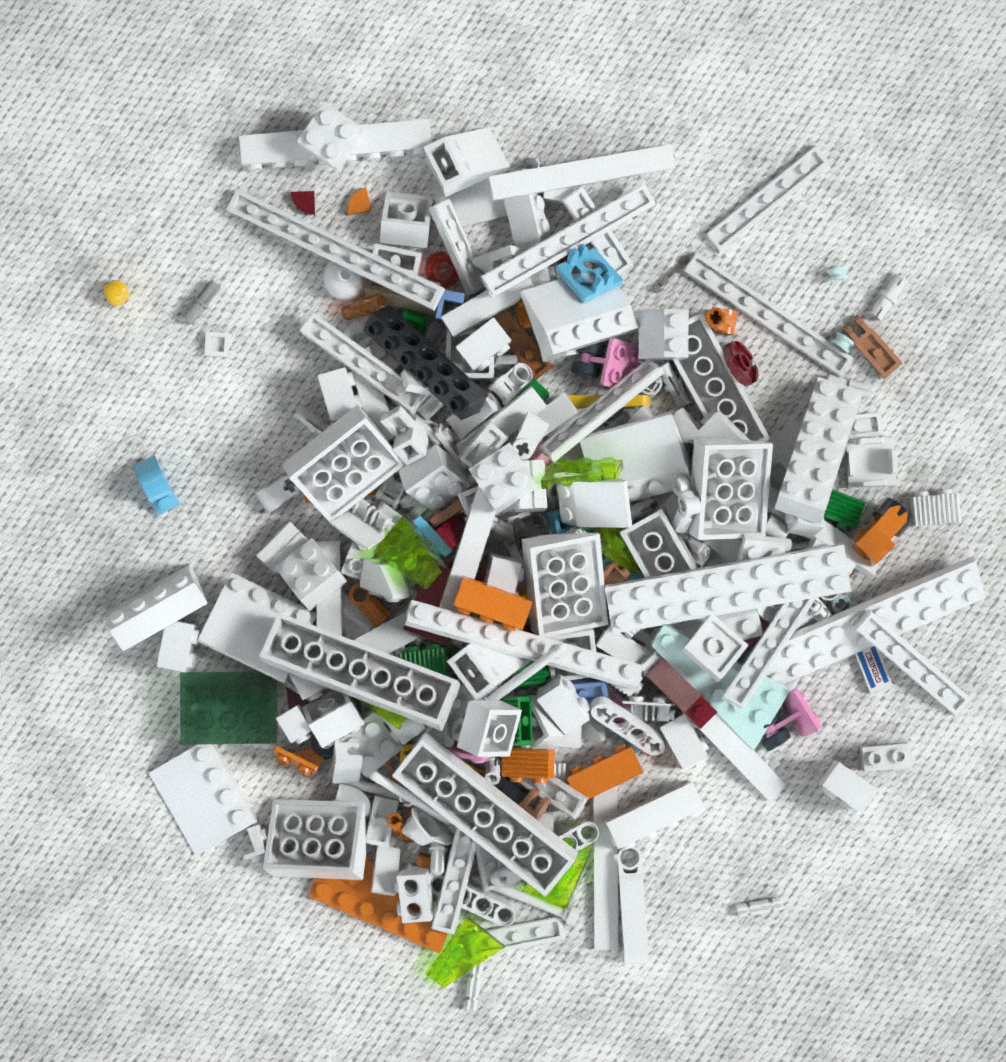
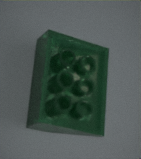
(228, 708)

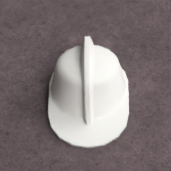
(426, 829)

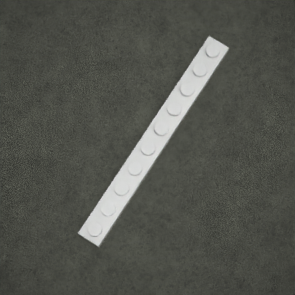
(335, 249)
(522, 644)

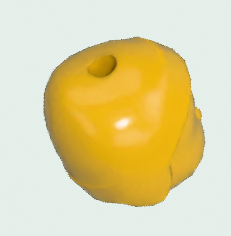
(116, 292)

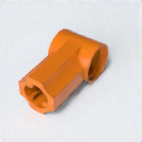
(721, 320)
(371, 607)

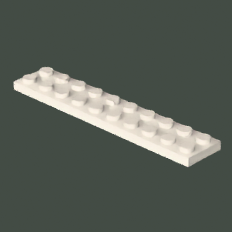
(727, 588)
(899, 609)

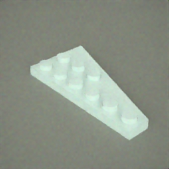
(757, 712)

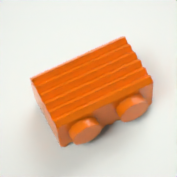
(529, 764)

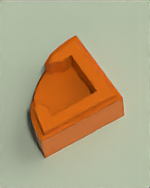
(359, 202)

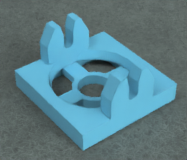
(599, 285)

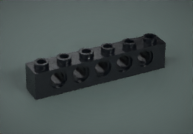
(426, 362)

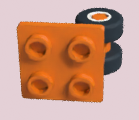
(306, 760)

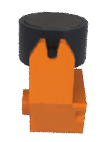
(875, 541)

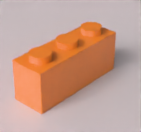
(492, 603)
(605, 772)

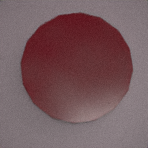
(739, 363)

